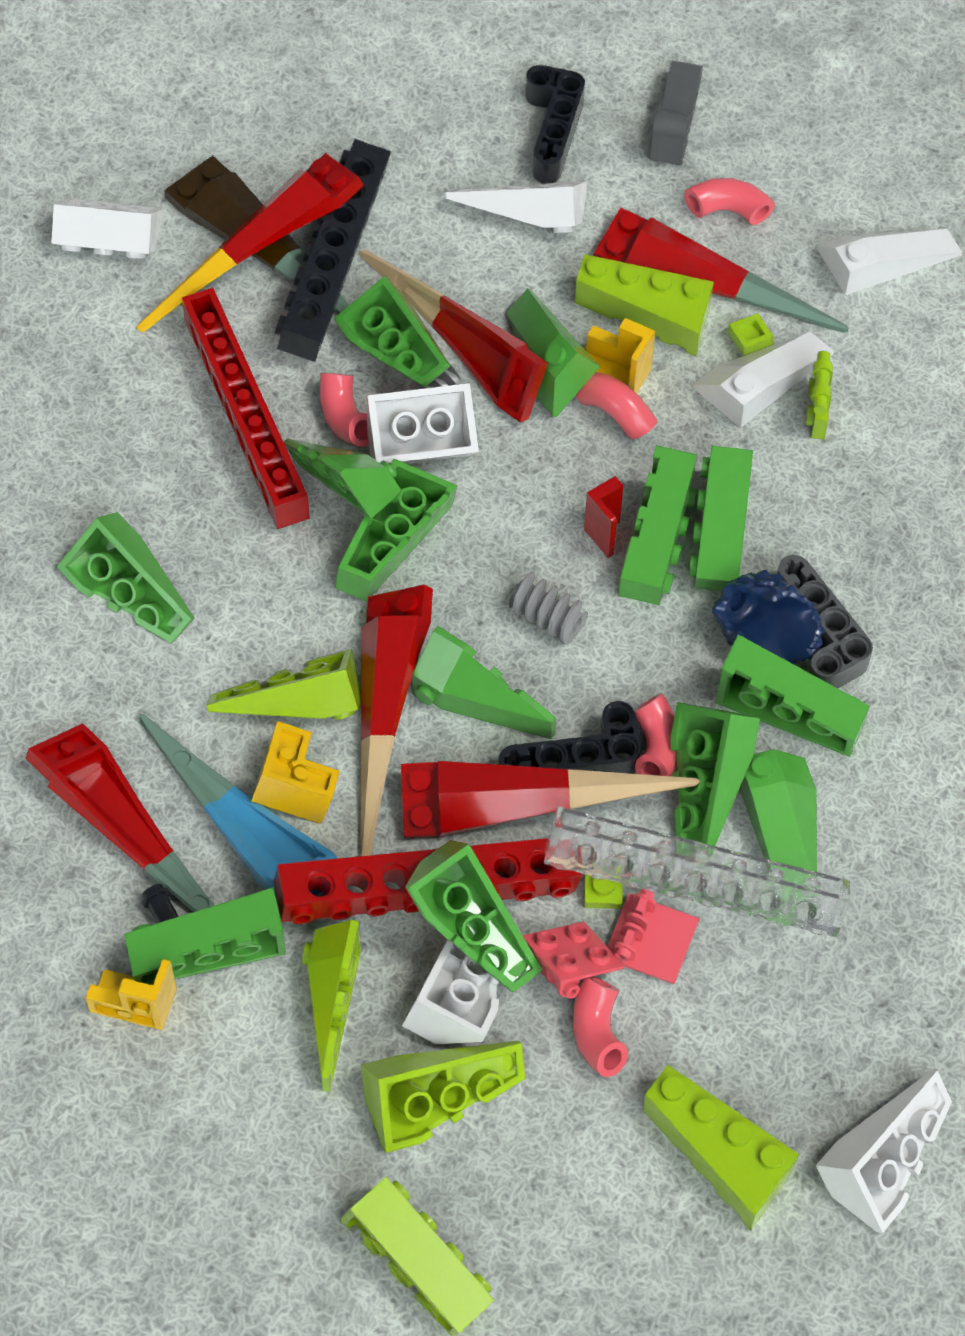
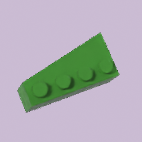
(723, 518)
(659, 526)
(394, 531)
(789, 698)

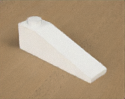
(545, 206)
(878, 257)
(757, 379)
(454, 1000)
(876, 1157)

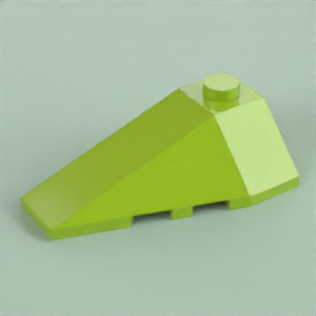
(318, 691)
(332, 973)
(424, 1089)

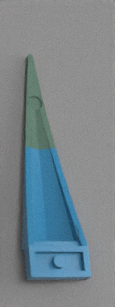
(250, 829)

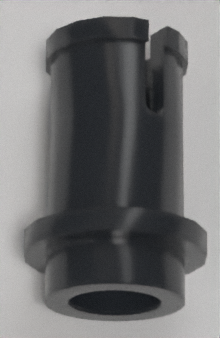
(158, 901)

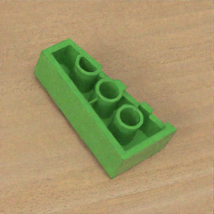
(209, 938)

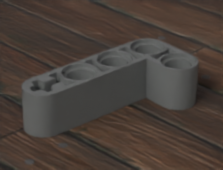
(676, 113)
(836, 644)

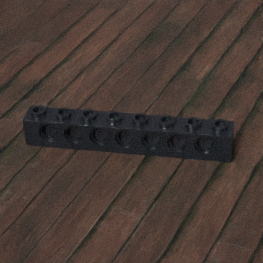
(330, 257)

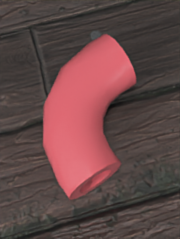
(729, 195)
(619, 402)
(340, 409)
(656, 723)
(593, 1027)

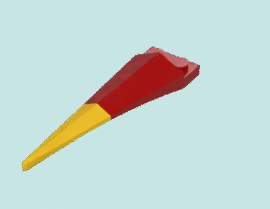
(298, 202)

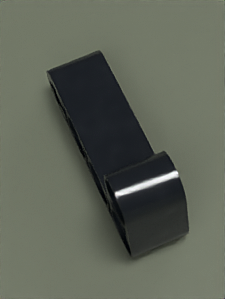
(563, 96)
(598, 747)

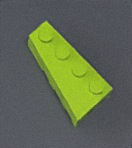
(654, 298)
(723, 1145)
(419, 1256)

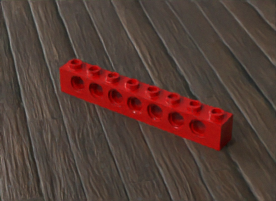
(246, 409)
(371, 873)

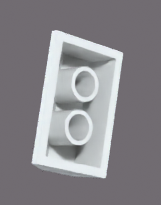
(106, 227)
(422, 424)

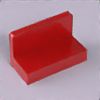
(604, 514)

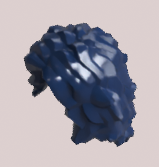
(769, 615)

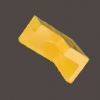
(623, 356)
(291, 781)
(134, 1001)

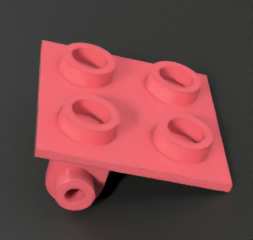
(652, 936)
(571, 955)

